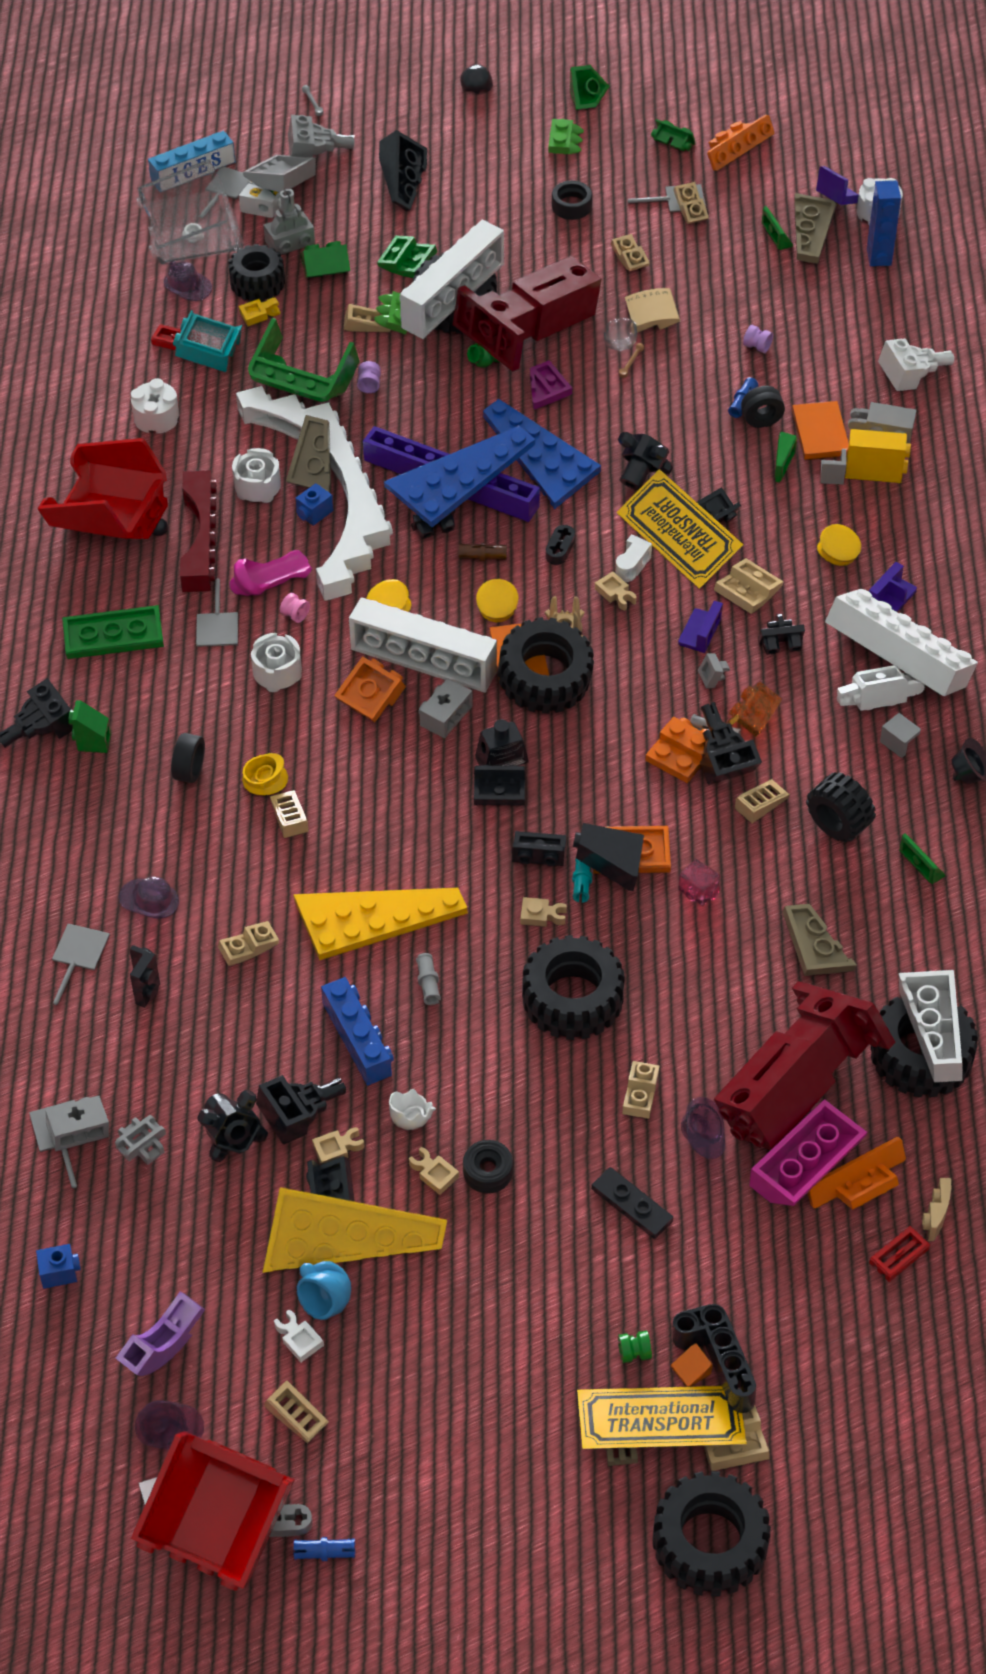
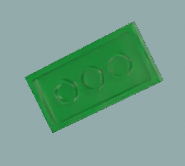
(112, 632)

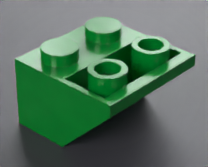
(325, 260)

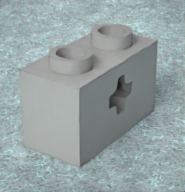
(445, 707)
(77, 1123)

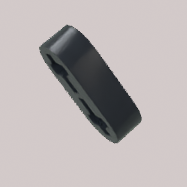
(563, 545)

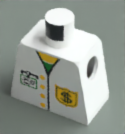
(259, 200)

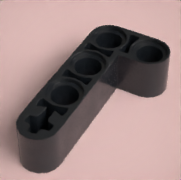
(713, 1336)

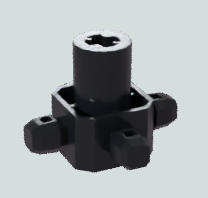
(643, 456)
(231, 1124)

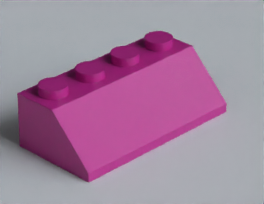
(805, 1155)

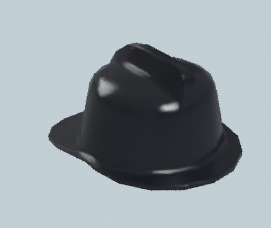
(970, 762)

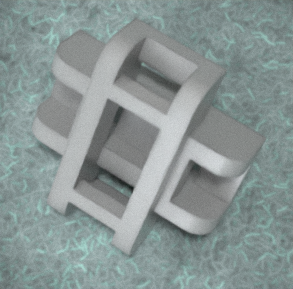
(141, 1144)

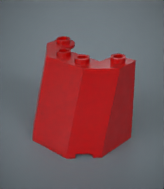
(115, 491)
(212, 1508)

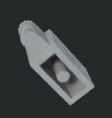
(883, 418)

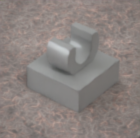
(712, 670)

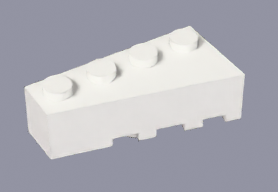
(934, 1016)

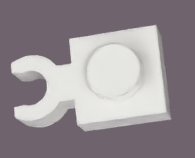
(299, 1338)

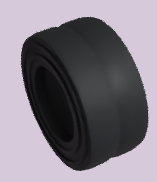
(759, 397)
(487, 1181)

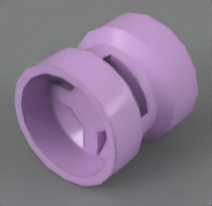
(756, 338)
(369, 376)

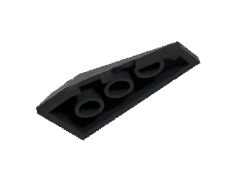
(402, 167)

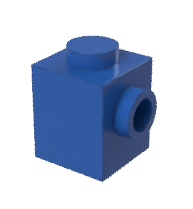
(314, 504)
(57, 1265)

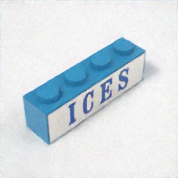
(216, 148)

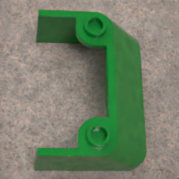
(273, 371)

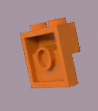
(370, 688)
(678, 749)

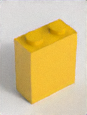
(877, 456)

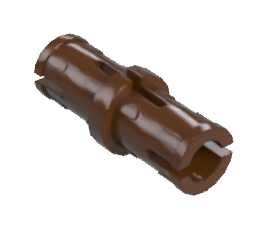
(482, 551)

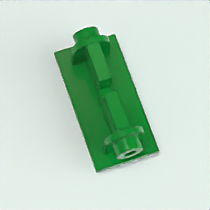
(682, 137)

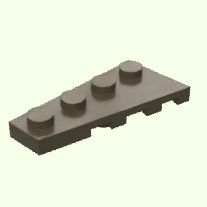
(812, 225)

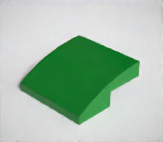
(405, 256)

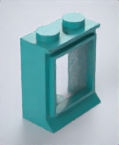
(207, 341)

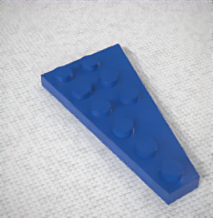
(551, 462)
(449, 481)

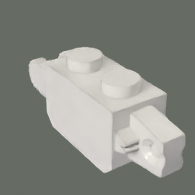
(879, 688)

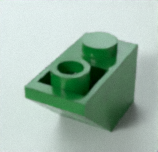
(90, 728)

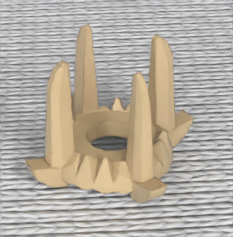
(573, 618)

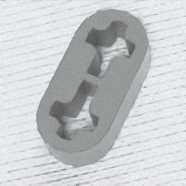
(286, 1525)

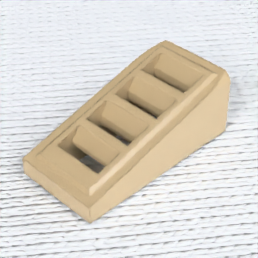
(359, 319)
(754, 813)
(291, 827)
(303, 1404)

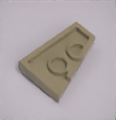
(312, 455)
(813, 944)

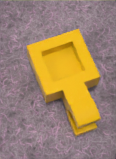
(257, 312)

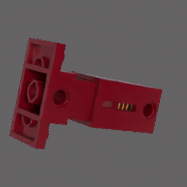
(533, 308)
(798, 1066)

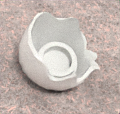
(410, 1110)

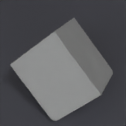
(833, 471)
(898, 733)

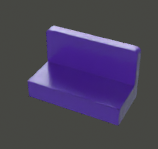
(835, 187)
(701, 627)

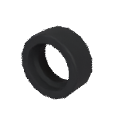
(569, 210)
(188, 758)

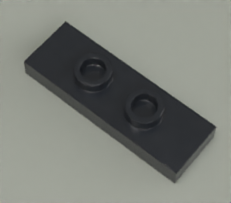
(632, 1203)

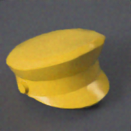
(839, 545)
(392, 594)
(497, 600)
(265, 774)

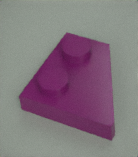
(547, 385)

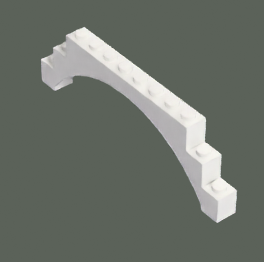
(365, 519)

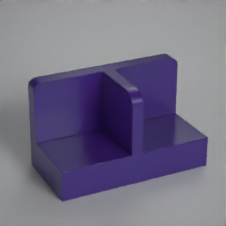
(893, 588)

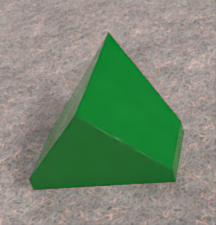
(586, 87)

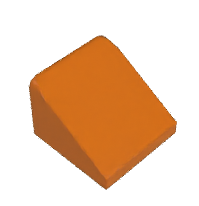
(692, 1366)

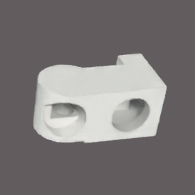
(634, 559)

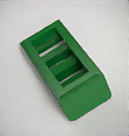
(785, 453)

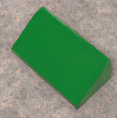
(775, 230)
(920, 860)

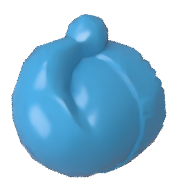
(323, 1289)

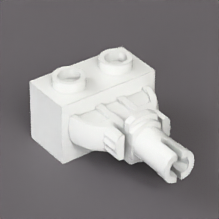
(908, 363)

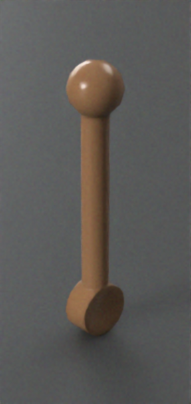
(624, 371)

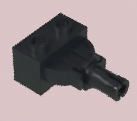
(39, 715)
(725, 750)
(293, 1105)

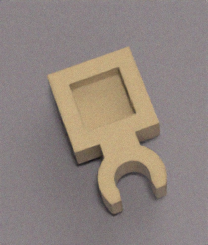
(615, 588)
(538, 912)
(335, 1146)
(435, 1173)

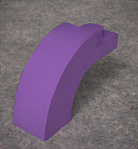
(164, 1340)

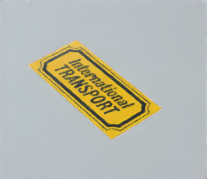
(679, 528)
(658, 1417)

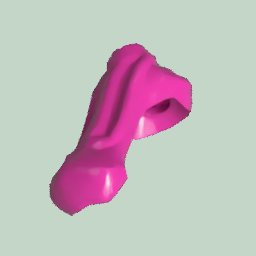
(255, 577)

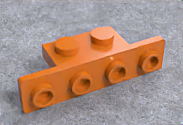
(738, 140)
(862, 1177)

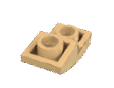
(690, 203)
(629, 253)
(253, 942)
(640, 1089)
(937, 1209)

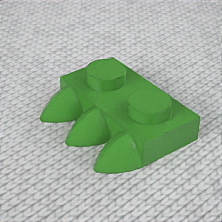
(564, 137)
(390, 312)

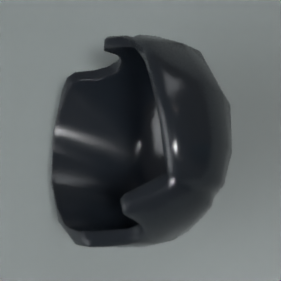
(476, 79)

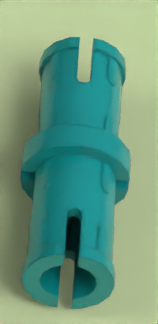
(582, 879)

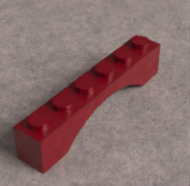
(196, 563)

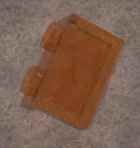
(755, 708)

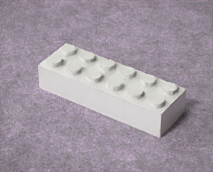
(466, 263)
(901, 641)
(423, 644)

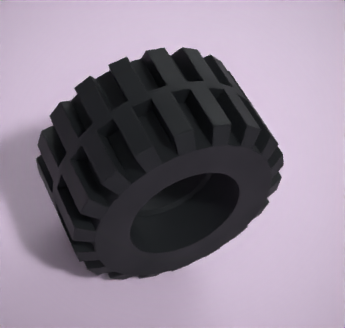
(256, 272)
(840, 807)

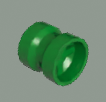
(632, 1347)

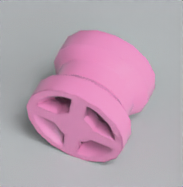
(294, 607)

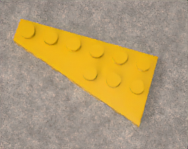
(358, 919)
(339, 1230)

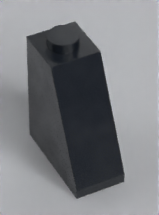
(610, 853)

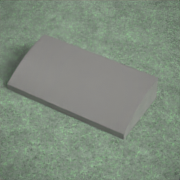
(281, 172)

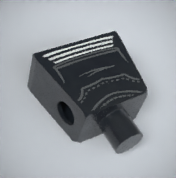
(501, 746)

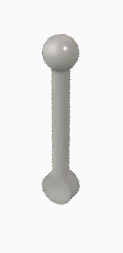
(318, 110)

